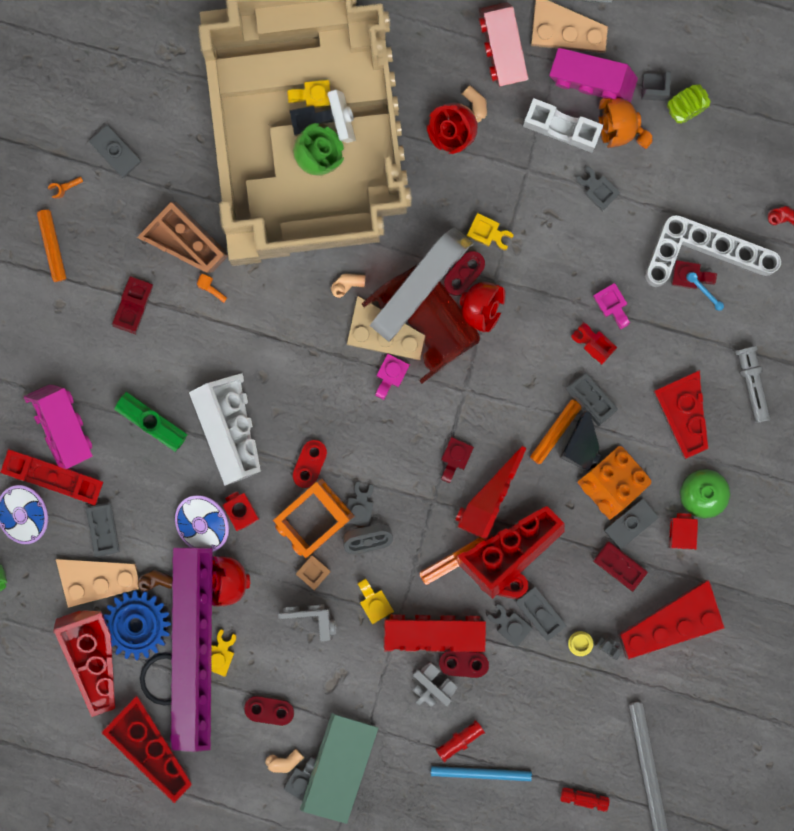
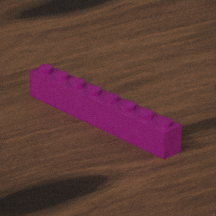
(191, 649)

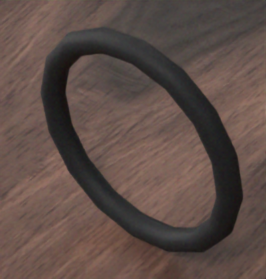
(142, 679)

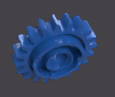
(152, 622)

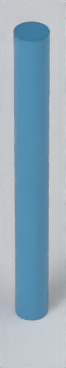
(481, 773)

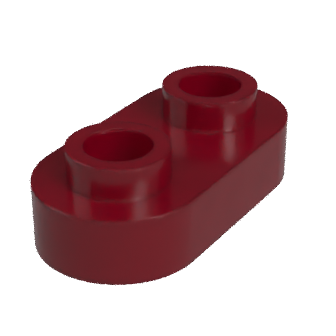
(464, 273)
(464, 664)
(269, 710)

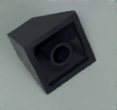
(583, 444)

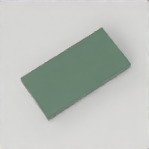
(339, 768)

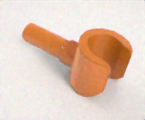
(645, 138)
(62, 188)
(204, 283)

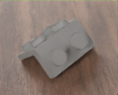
(326, 625)

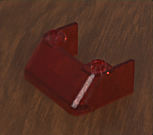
(437, 319)

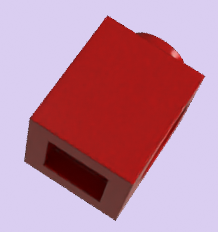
(250, 516)
(683, 532)

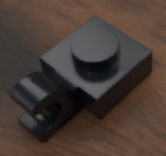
(307, 116)

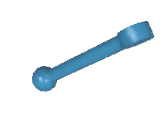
(692, 277)

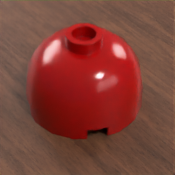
(452, 127)
(481, 305)
(228, 581)

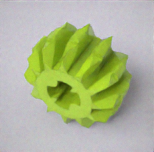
(688, 103)

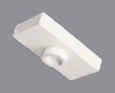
(342, 116)

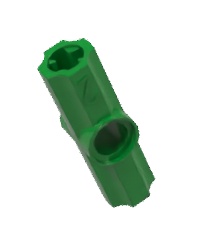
(137, 413)

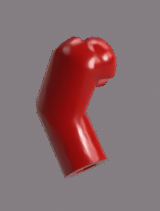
(781, 215)

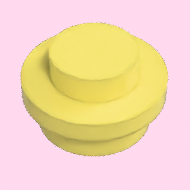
(580, 643)

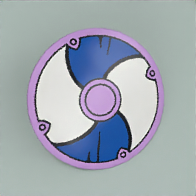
(23, 514)
(201, 523)

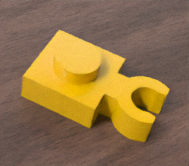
(485, 231)
(221, 656)

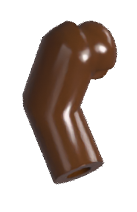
(154, 579)

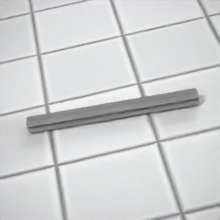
(648, 766)

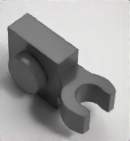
(299, 780)

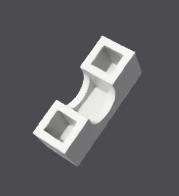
(571, 130)

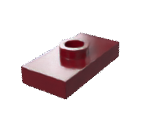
(620, 566)

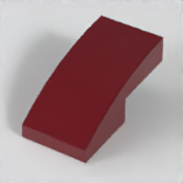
(132, 305)

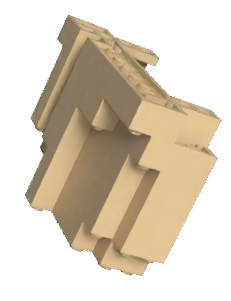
(251, 62)

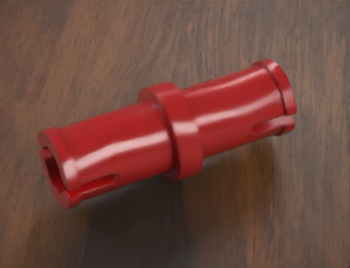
(460, 741)

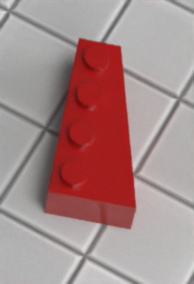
(506, 555)
(680, 620)
(435, 635)
(144, 746)

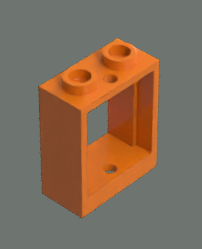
(330, 501)

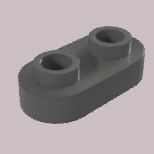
(367, 539)

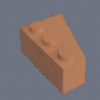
(184, 238)

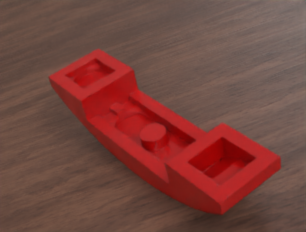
(51, 477)

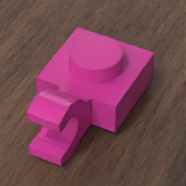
(611, 303)
(390, 373)

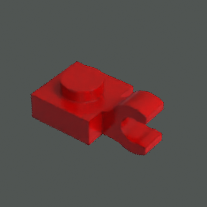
(596, 344)

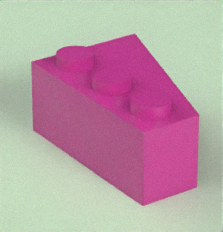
(593, 75)
(60, 425)

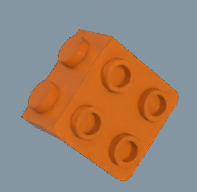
(615, 482)

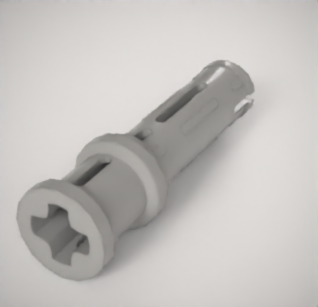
(760, 414)

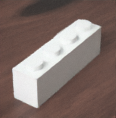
(227, 428)

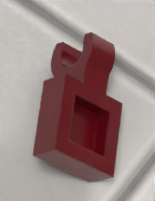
(683, 268)
(456, 457)

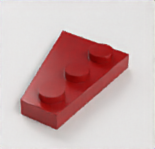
(684, 413)

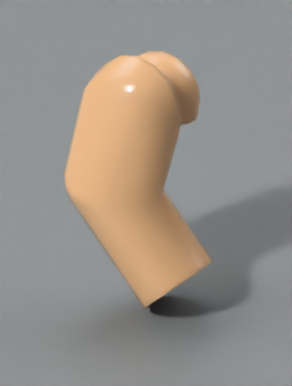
(478, 102)
(345, 282)
(283, 765)

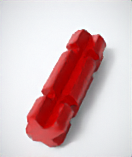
(584, 799)

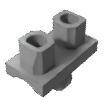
(425, 677)

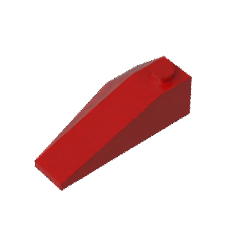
(484, 507)
(88, 651)

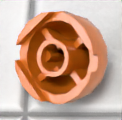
(618, 121)

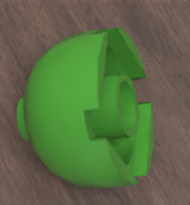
(318, 150)
(705, 493)

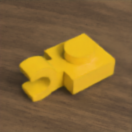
(314, 93)
(375, 604)

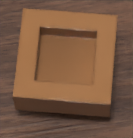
(313, 572)

